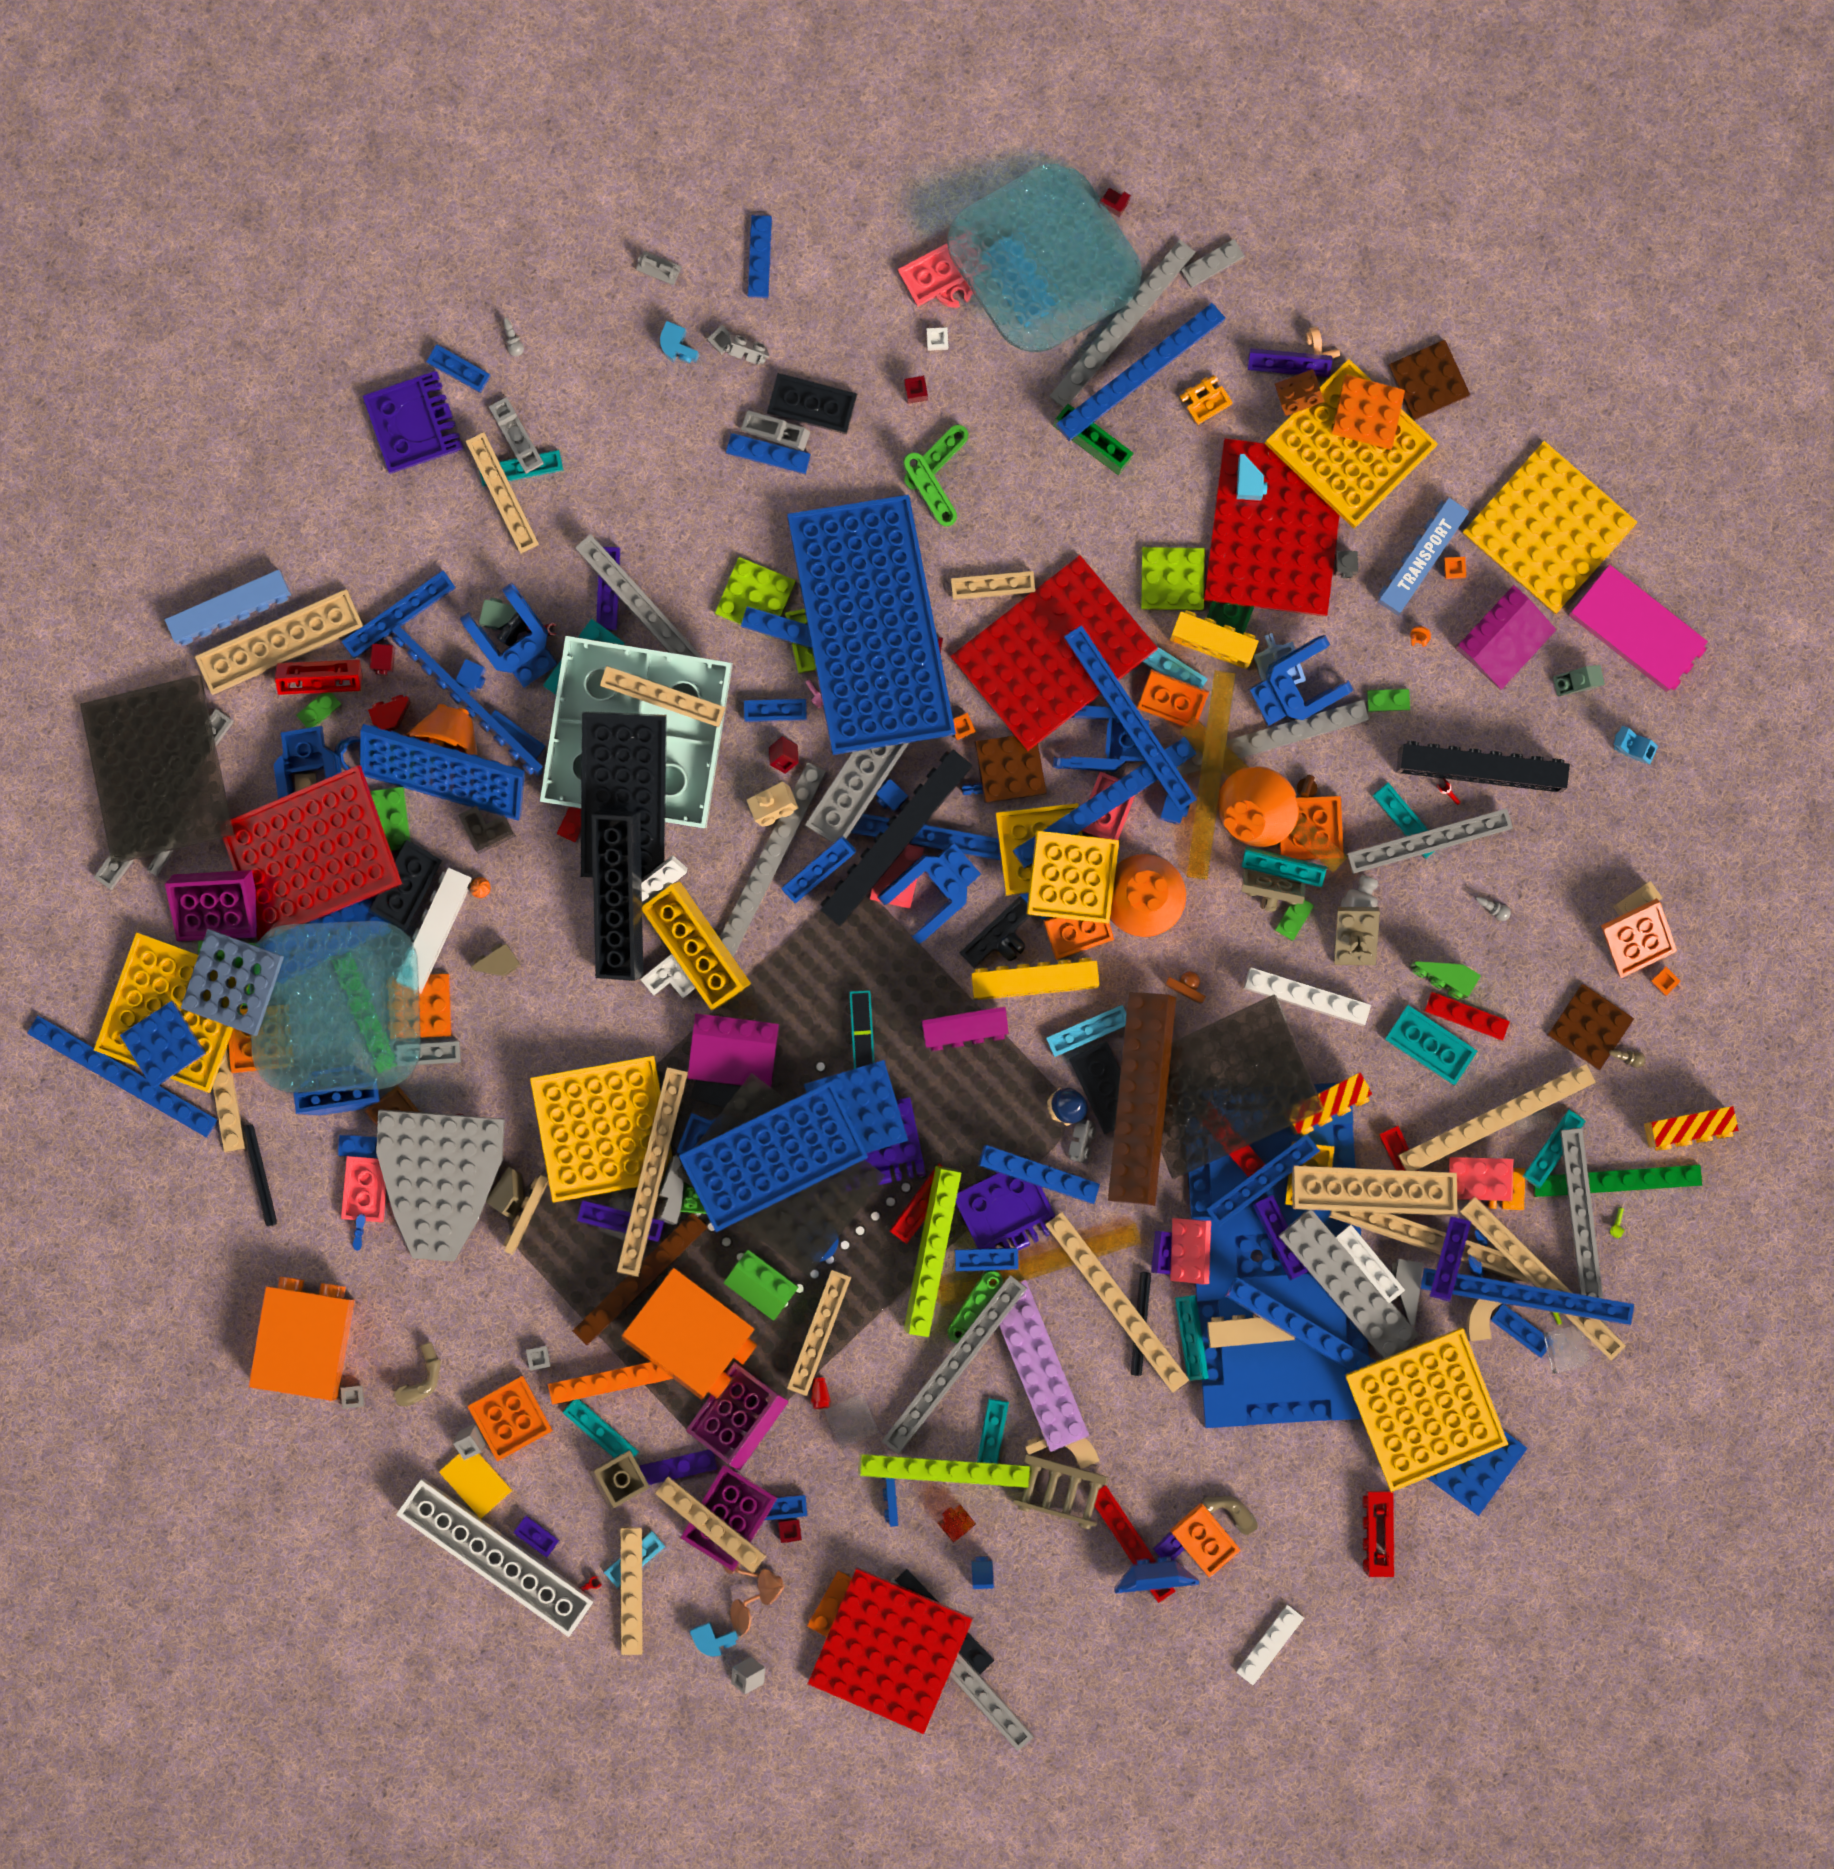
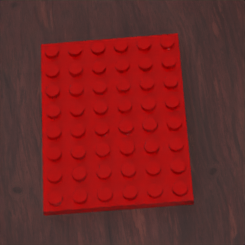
(1273, 548)
(1028, 666)
(313, 851)

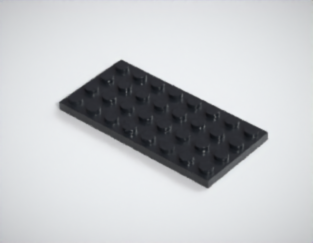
(625, 772)

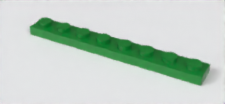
(1627, 1180)

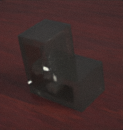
(483, 834)

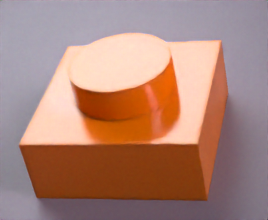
(1454, 567)
(963, 726)
(1665, 981)

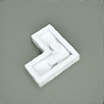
(668, 972)

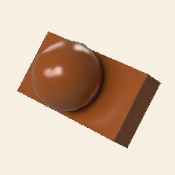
(1187, 986)

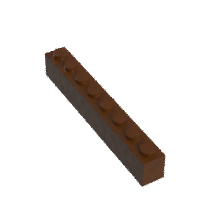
(633, 1286)

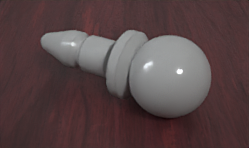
(514, 347)
(1500, 912)

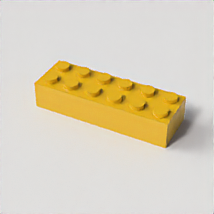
(695, 945)
(1034, 980)

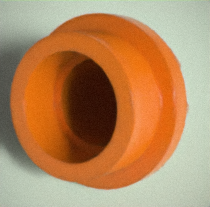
(480, 887)

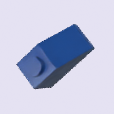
(982, 1573)

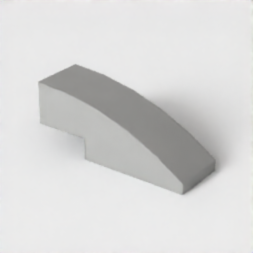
(775, 430)
(672, 1193)

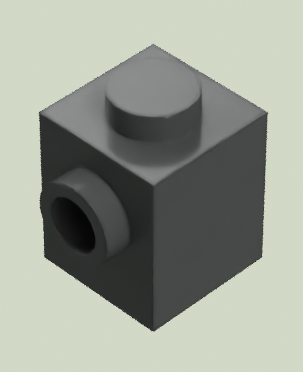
(1346, 564)

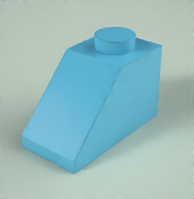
(1250, 480)

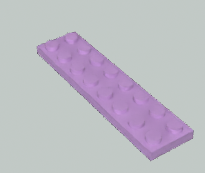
(1042, 1374)

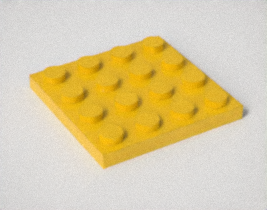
(1017, 828)
(1072, 877)

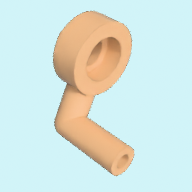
(1314, 337)

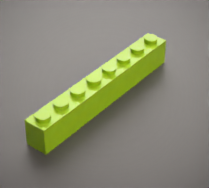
(932, 1251)
(943, 1470)

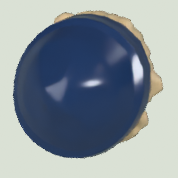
(1067, 1106)

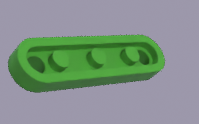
(942, 451)
(929, 489)
(975, 1304)

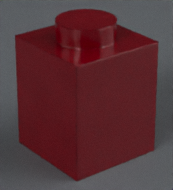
(382, 659)

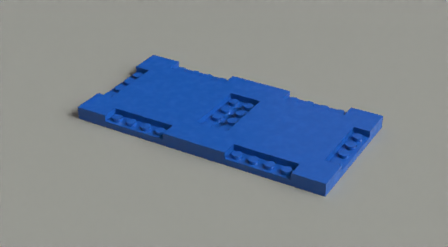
(1282, 1377)

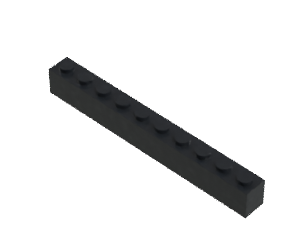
(896, 838)

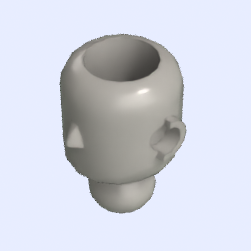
(1363, 896)

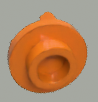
(1420, 635)

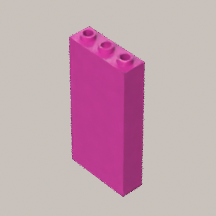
(1639, 629)

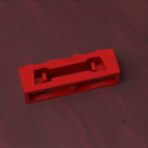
(318, 676)
(1369, 1523)

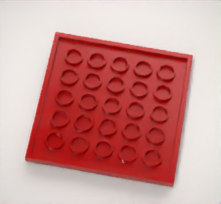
(890, 1650)

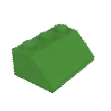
(761, 1285)

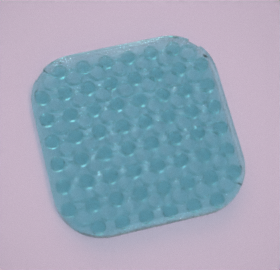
(1044, 257)
(339, 1008)

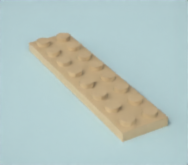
(279, 642)
(1374, 1190)

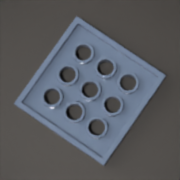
(201, 981)

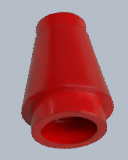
(819, 1395)

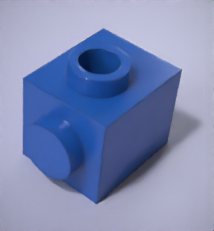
(471, 676)
(891, 795)
(1171, 813)

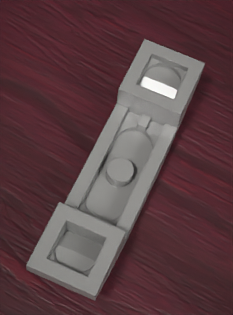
(516, 435)

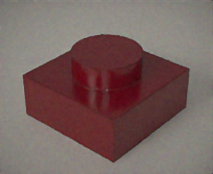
(790, 1531)

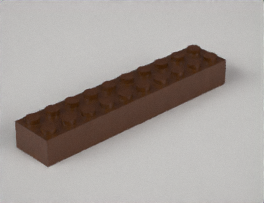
(1142, 1098)

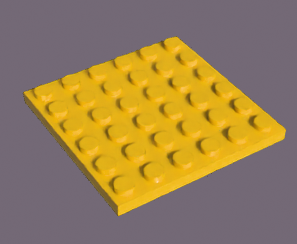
(1343, 471)
(1549, 527)
(149, 980)
(596, 1126)
(1426, 1409)

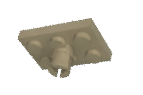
(1272, 889)
(1356, 935)

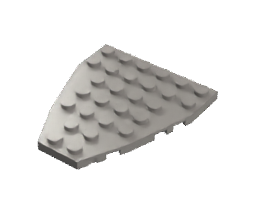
(438, 1175)

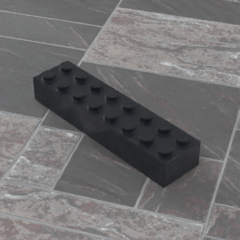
(1483, 767)
(617, 894)

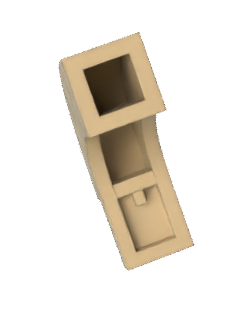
(1478, 1320)
(1082, 1450)

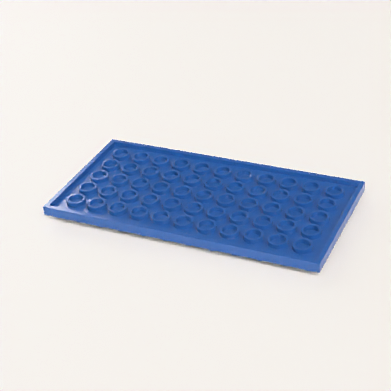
(871, 624)

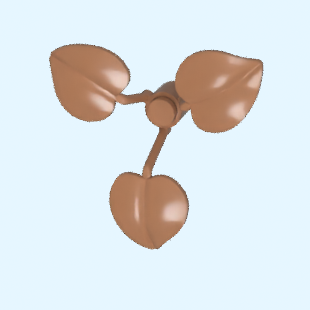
(769, 1587)

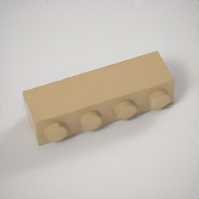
(1243, 1331)

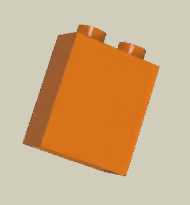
(690, 1335)
(302, 1340)

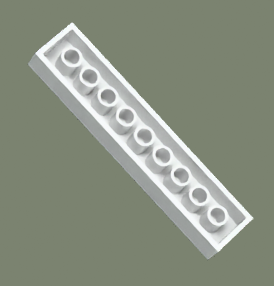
(495, 1557)

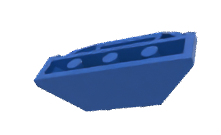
(334, 1101)
(1155, 1575)

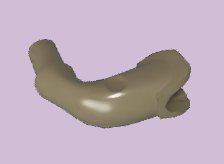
(409, 1395)
(1243, 1517)

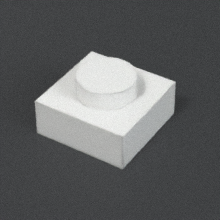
(937, 338)

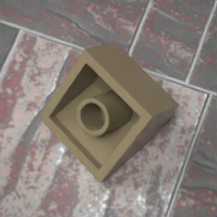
(619, 1479)

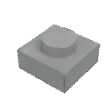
(719, 339)
(538, 1358)
(352, 1397)

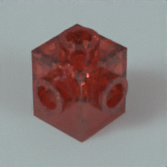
(956, 1522)

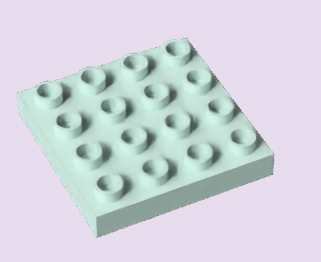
(690, 743)

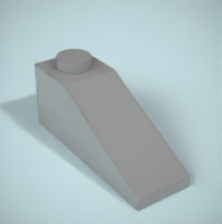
(1409, 1276)

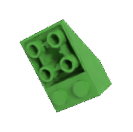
(1454, 977)

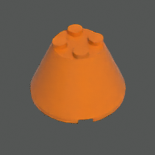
(448, 729)
(1258, 806)
(1147, 895)

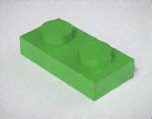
(1388, 700)
(318, 710)
(1294, 919)

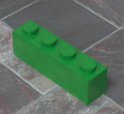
(1100, 444)

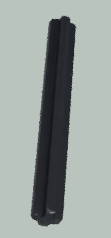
(259, 1175)
(1142, 1309)

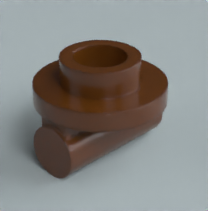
(1307, 786)

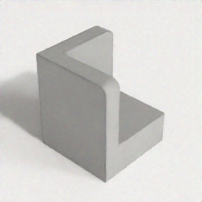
(469, 1441)
(748, 1675)

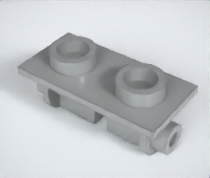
(658, 268)
(755, 351)
(1081, 1150)

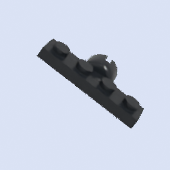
(999, 936)

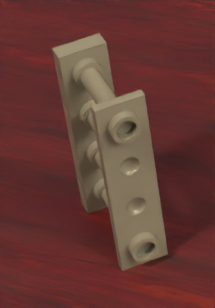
(1055, 1471)

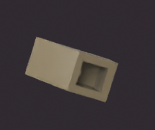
(499, 962)
(508, 1193)

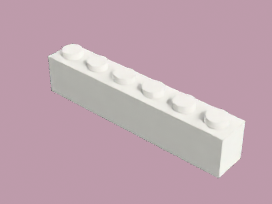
(439, 920)
(1307, 996)

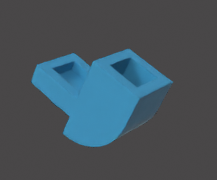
(671, 344)
(1634, 746)
(708, 1643)

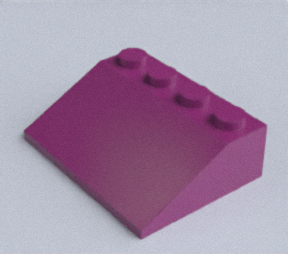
(1506, 637)
(212, 902)
(964, 1028)
(732, 1049)
(738, 1418)
(737, 1503)

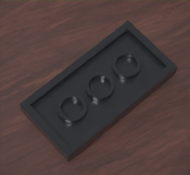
(812, 403)
(416, 873)
(1100, 1080)

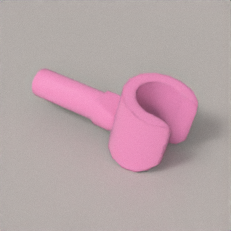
(817, 700)

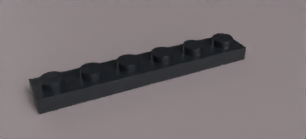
(970, 1649)

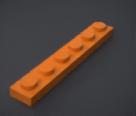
(606, 1382)

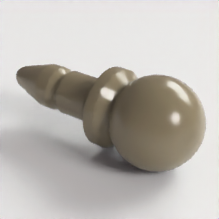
(1635, 1059)

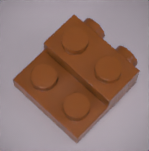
(1299, 392)

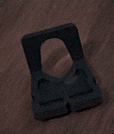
(509, 633)

